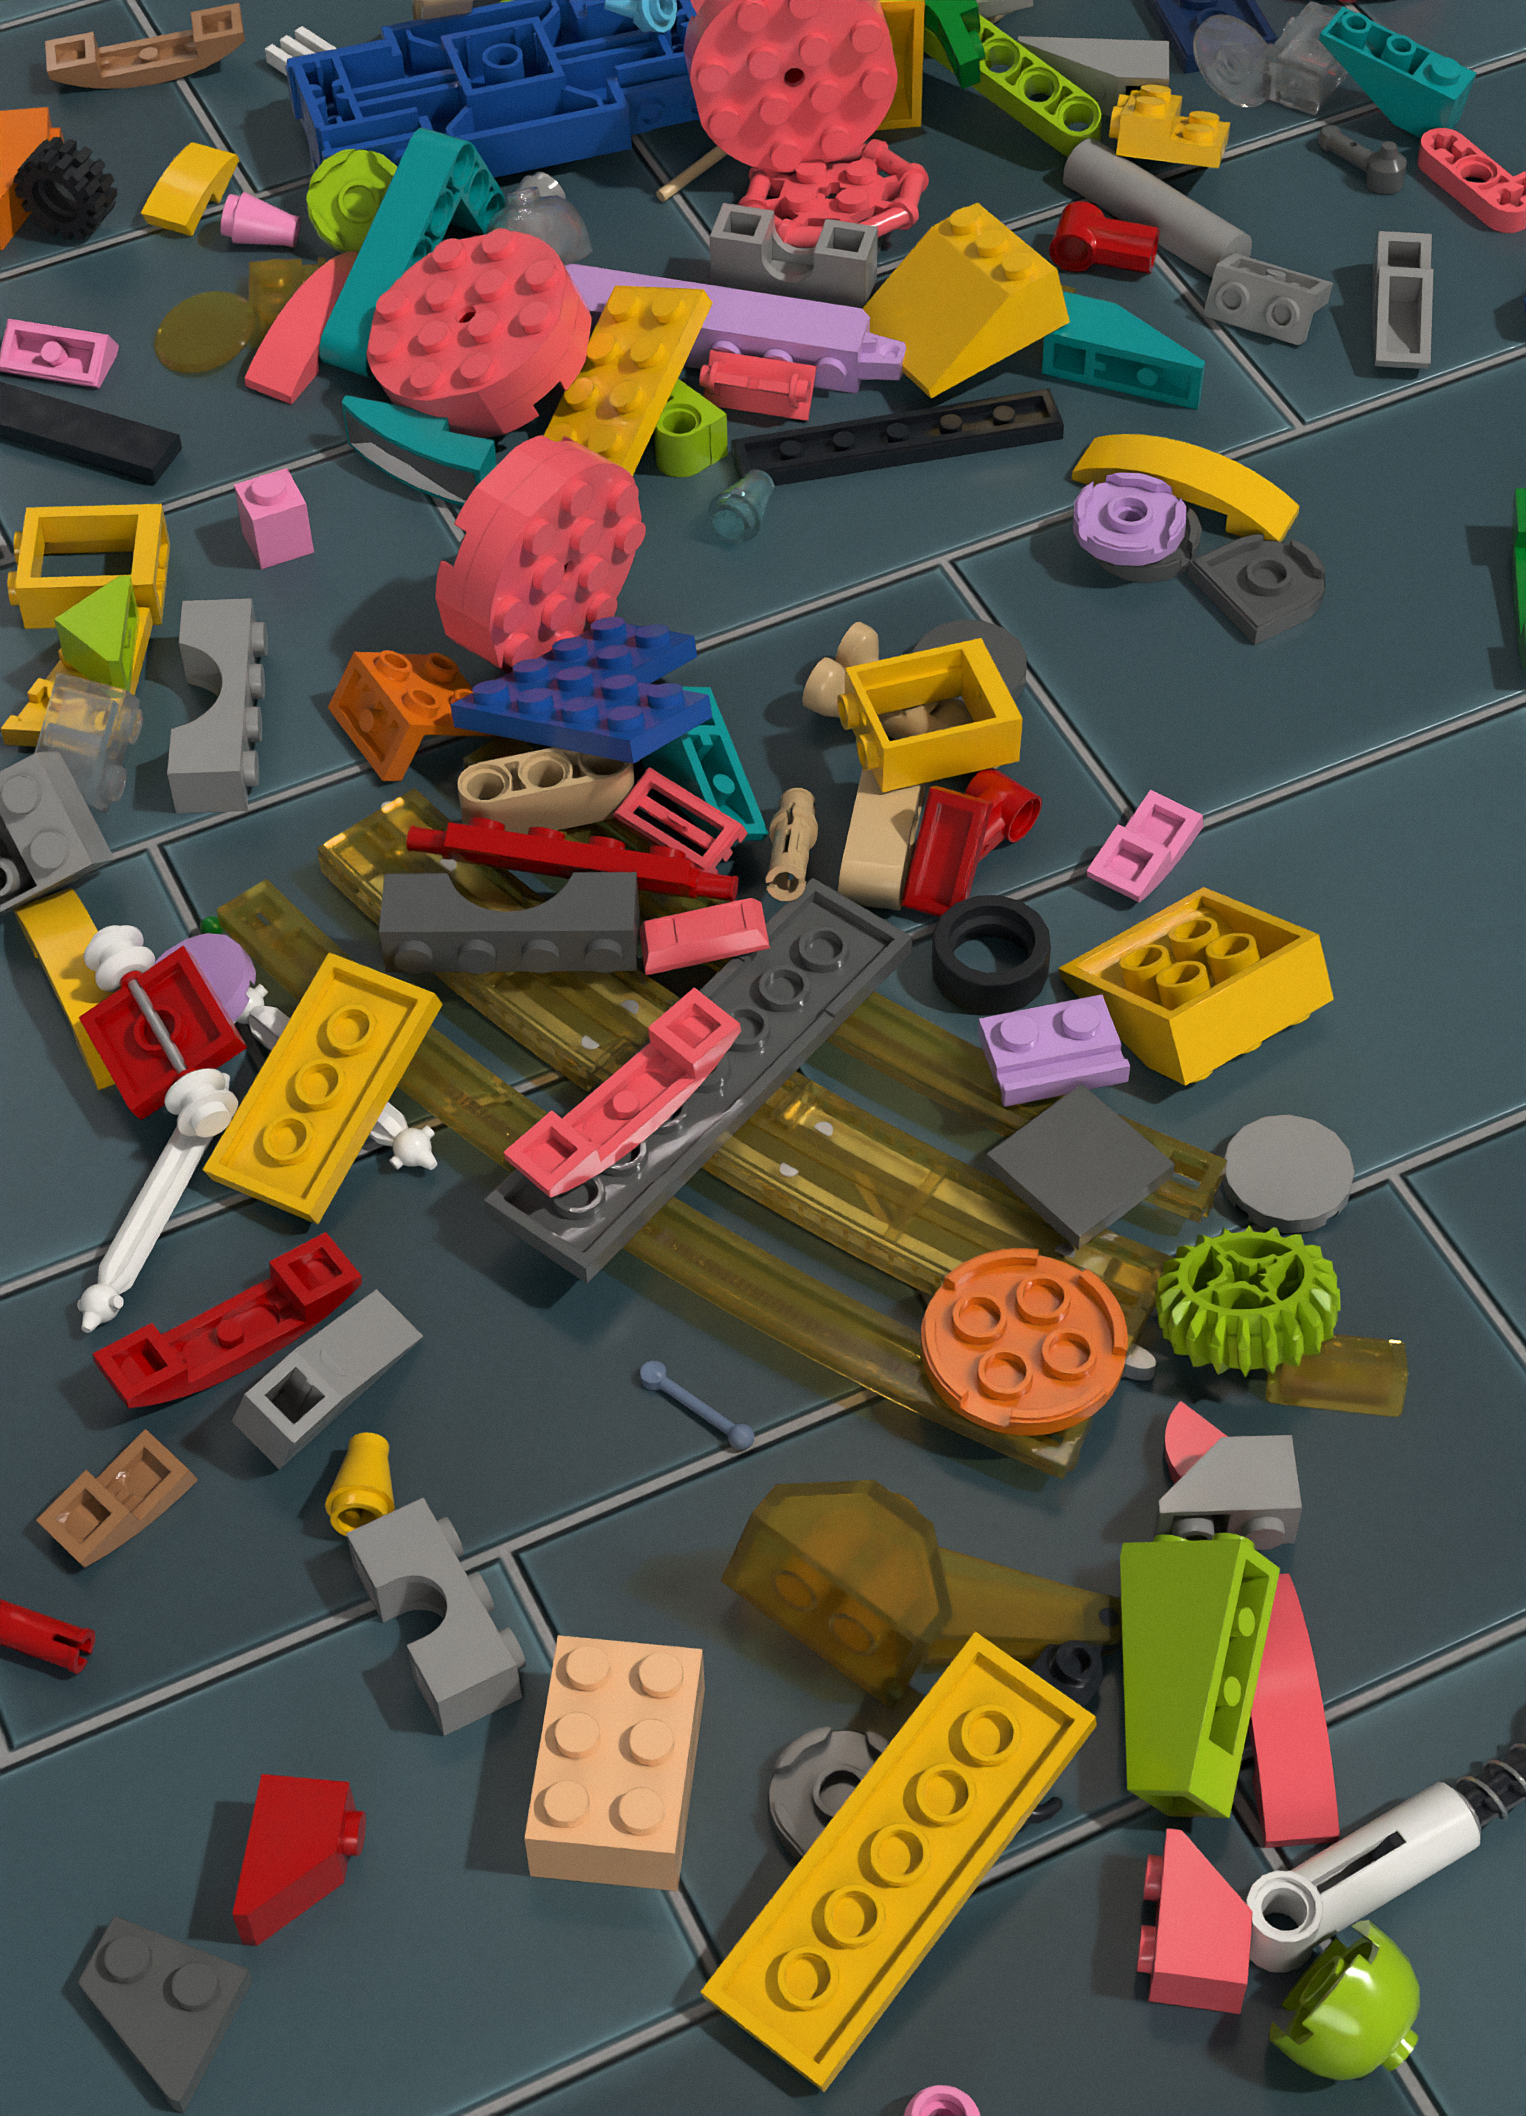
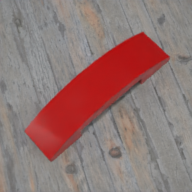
(235, 1334)

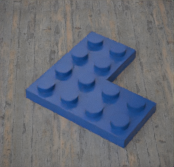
(593, 694)

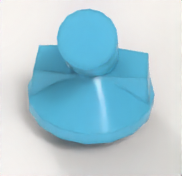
(647, 14)

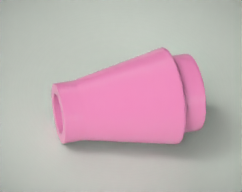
(258, 222)

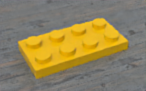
(630, 370)
(323, 1087)

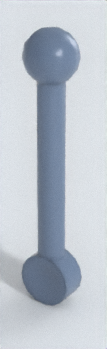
(654, 1377)

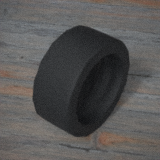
(998, 918)

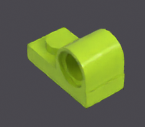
(689, 433)

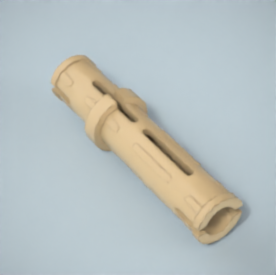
(791, 841)

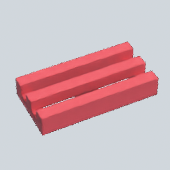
(717, 849)

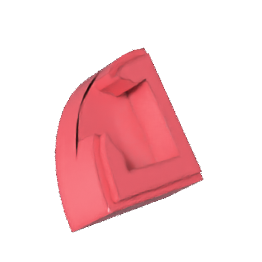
(1187, 1440)

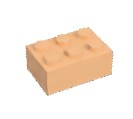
(616, 1763)

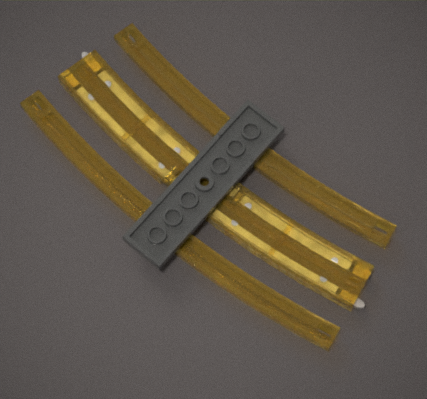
(747, 1121)

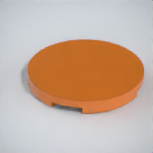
(1023, 1342)

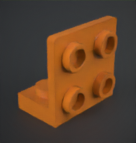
(395, 700)

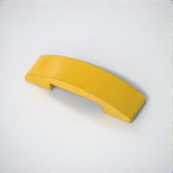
(1197, 477)
(58, 935)

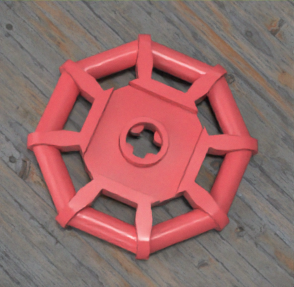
(858, 190)

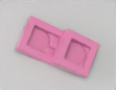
(1147, 847)

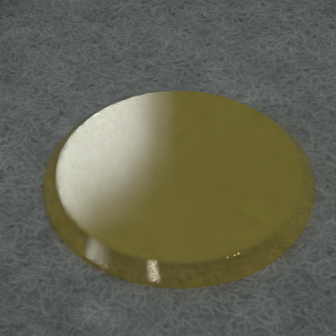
(204, 331)

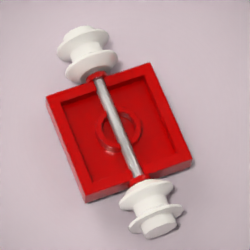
(161, 1031)

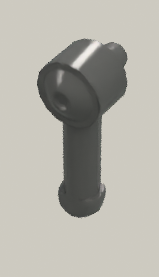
(1383, 168)

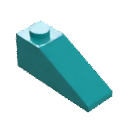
(1121, 353)
(711, 770)

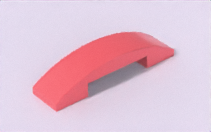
(290, 349)
(630, 1103)
(1291, 1735)

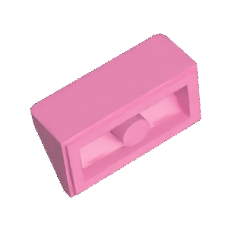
(56, 353)

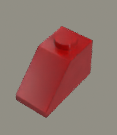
(294, 1851)

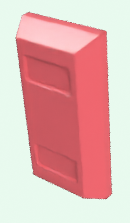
(703, 935)

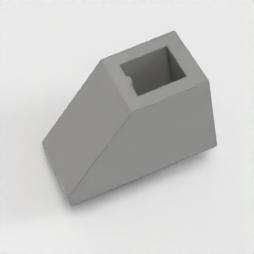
(1238, 1489)

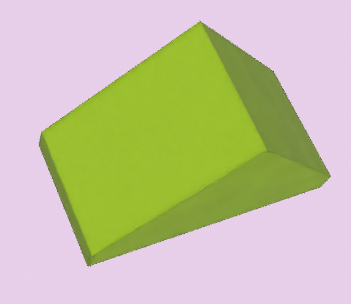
(102, 634)

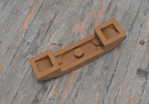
(150, 60)

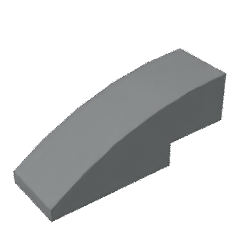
(1402, 300)

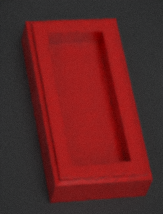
(946, 851)

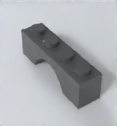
(579, 929)

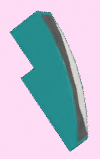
(418, 448)

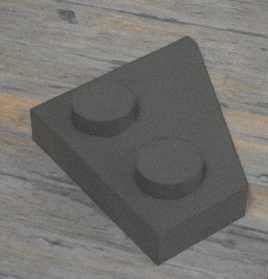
(164, 2003)

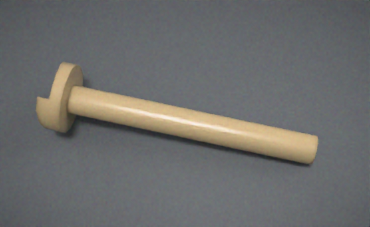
(690, 173)

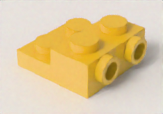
(1152, 129)

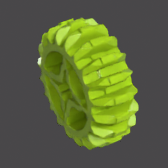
(1248, 1300)

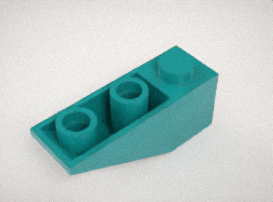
(1403, 78)

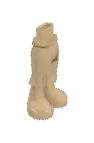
(862, 646)

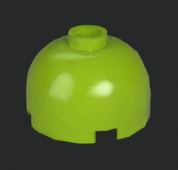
(1352, 2009)

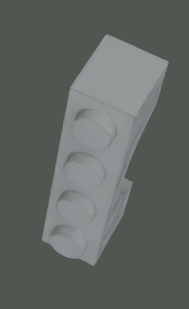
(213, 755)

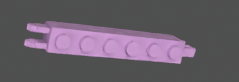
(770, 328)

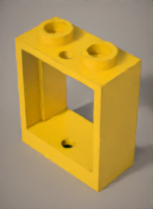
(87, 530)
(924, 678)

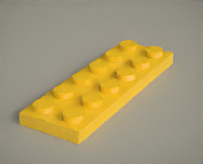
(898, 1860)

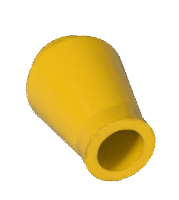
(362, 1484)

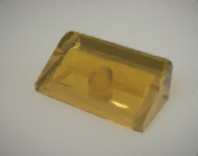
(1346, 1376)

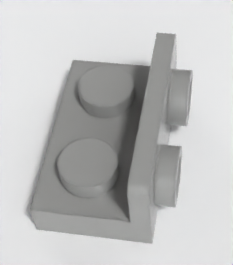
(1265, 298)

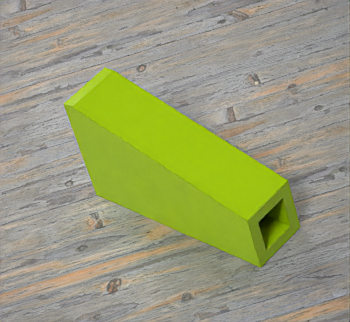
(1191, 1666)

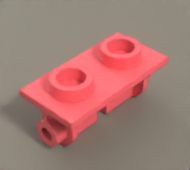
(758, 385)

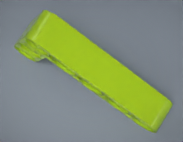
(1025, 78)

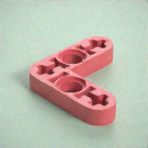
(1450, 157)

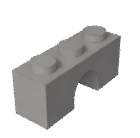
(753, 258)
(413, 1564)

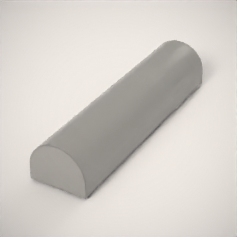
(1144, 199)

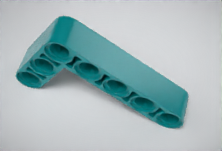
(434, 187)

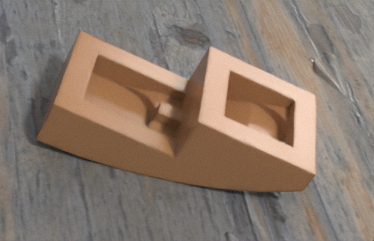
(123, 1500)

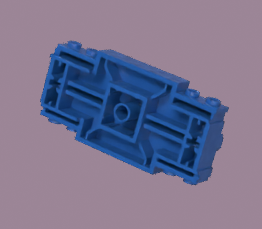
(511, 77)

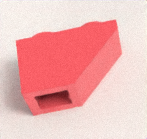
(1199, 1933)

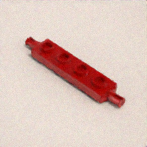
(549, 854)

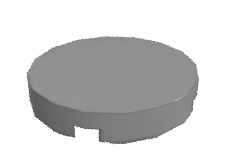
(1288, 1173)

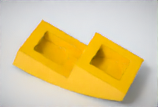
(187, 186)

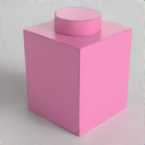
(274, 518)

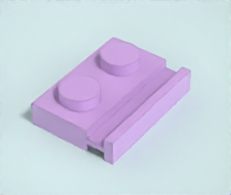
(1053, 1050)

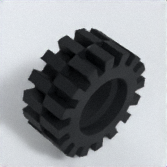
(61, 165)

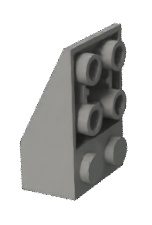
(44, 831)

